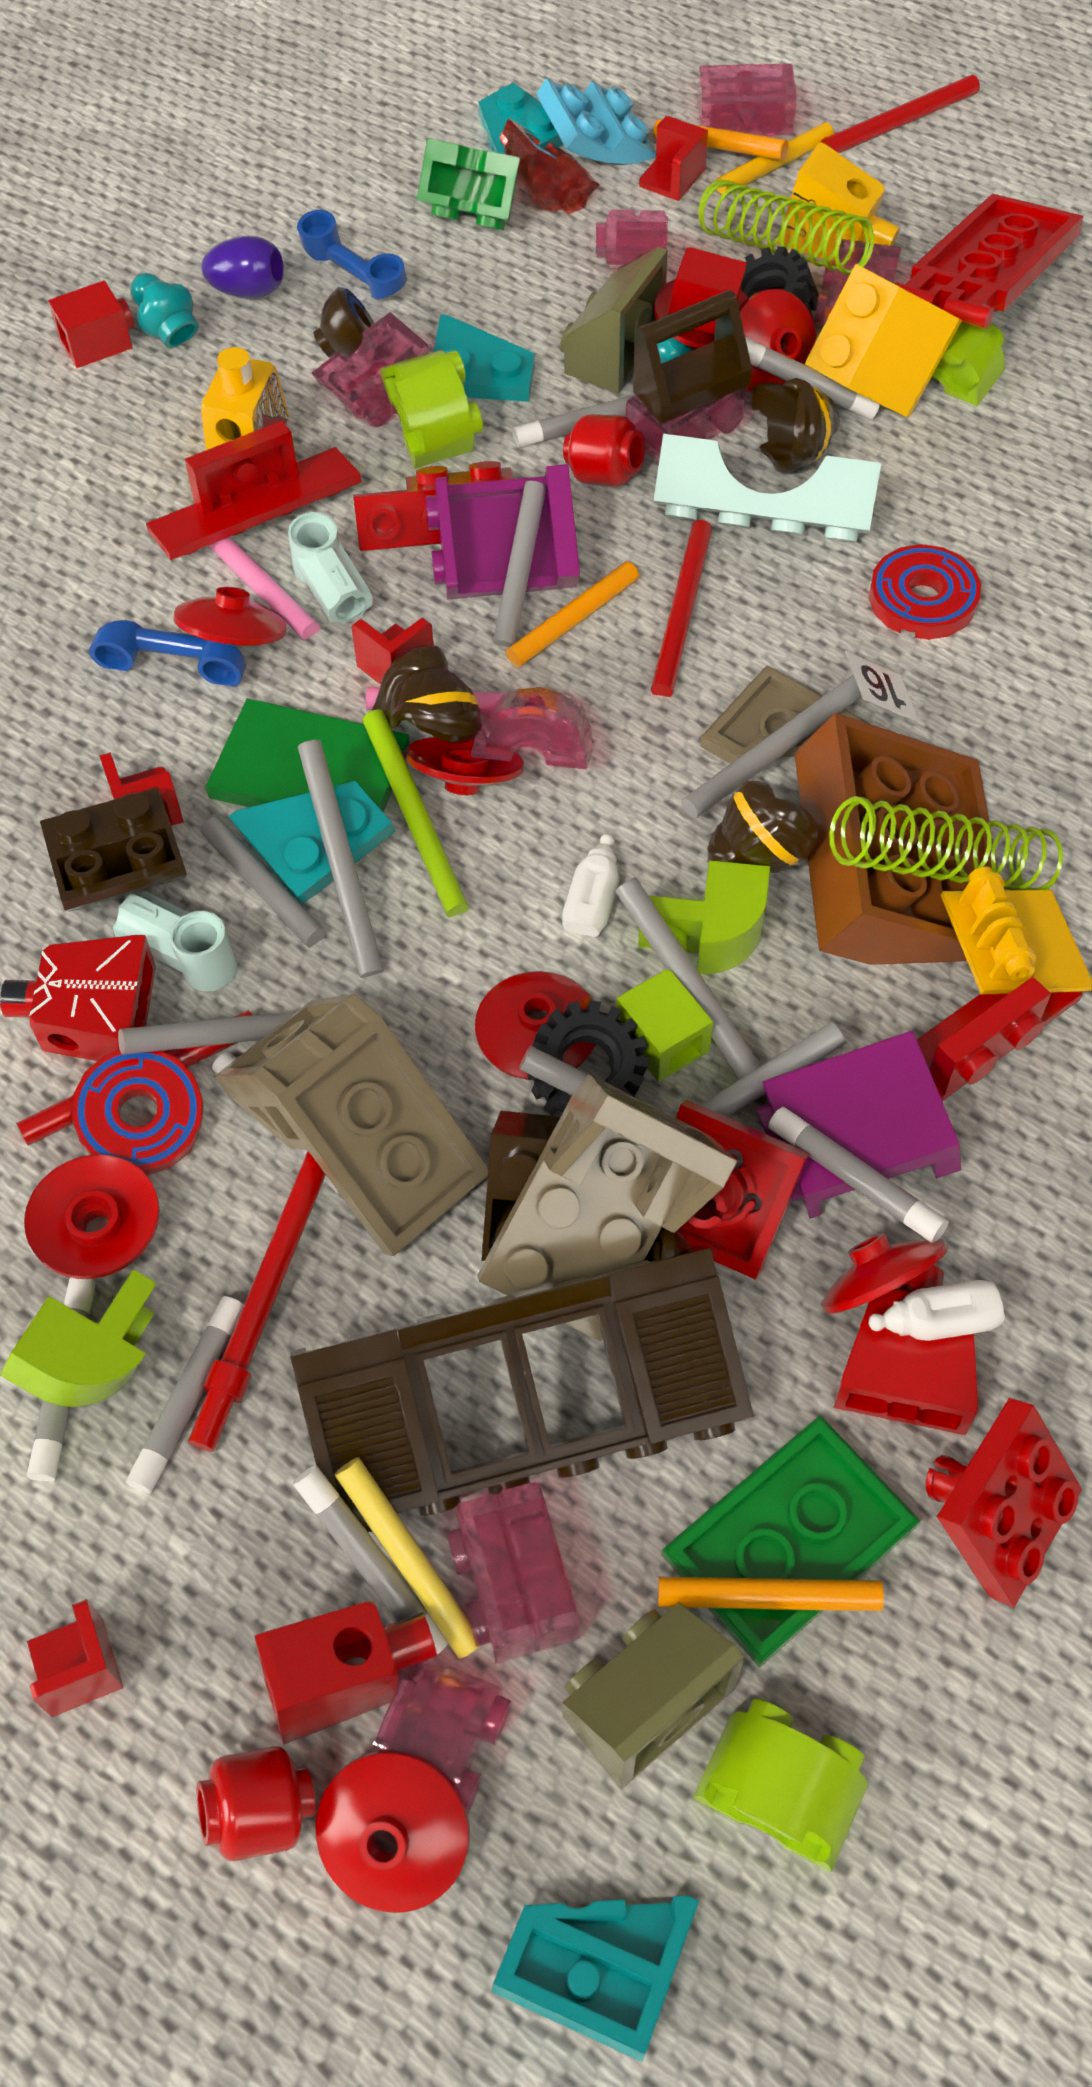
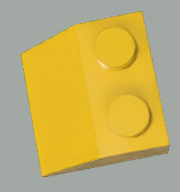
(882, 341)

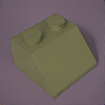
(603, 336)
(651, 1690)

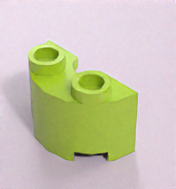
(972, 362)
(433, 406)
(785, 1782)

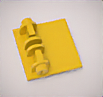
(1014, 936)

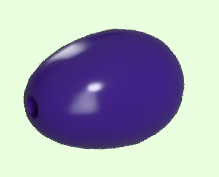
(244, 267)

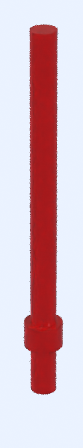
(229, 1376)

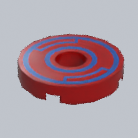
(925, 566)
(150, 1075)

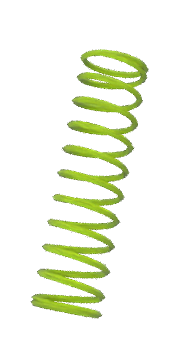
(850, 218)
(1009, 852)

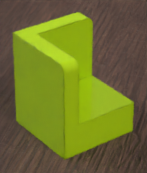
(669, 1020)

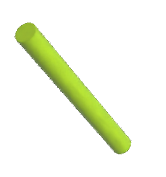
(415, 813)

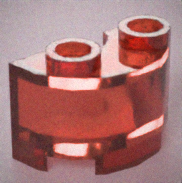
(547, 174)

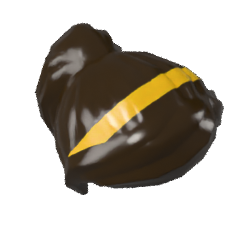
(798, 422)
(429, 696)
(763, 830)

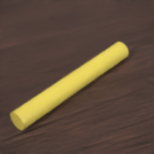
(407, 1556)

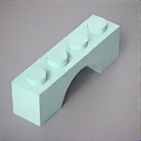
(834, 498)

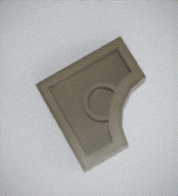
(757, 713)

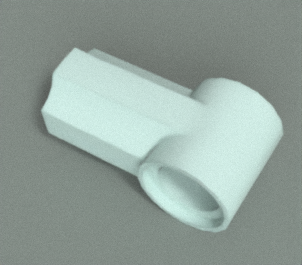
(327, 568)
(183, 940)

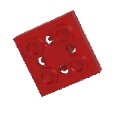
(769, 1169)
(1006, 1501)

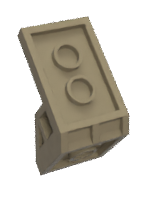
(364, 1112)
(603, 1193)

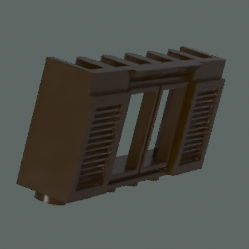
(664, 1347)

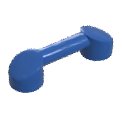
(321, 241)
(119, 641)

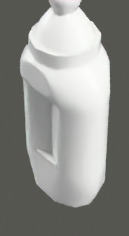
(592, 891)
(944, 1311)

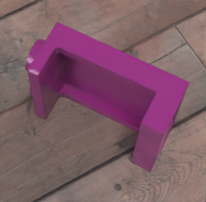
(479, 531)
(872, 1104)

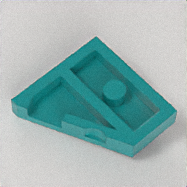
(520, 107)
(491, 364)
(291, 841)
(597, 1966)

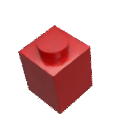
(92, 323)

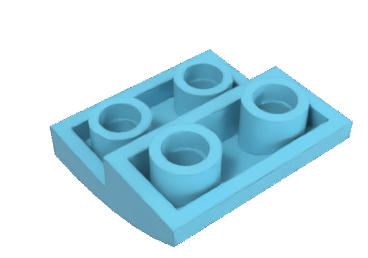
(597, 122)

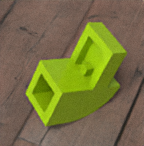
(726, 923)
(73, 1358)

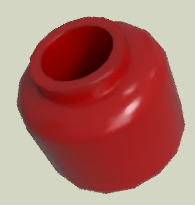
(604, 450)
(254, 1803)

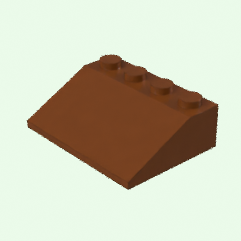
(873, 912)

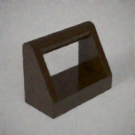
(696, 376)

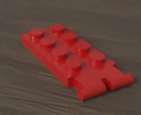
(992, 257)

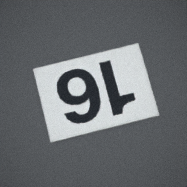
(881, 686)

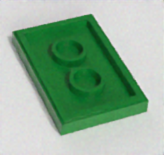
(265, 764)
(797, 1516)

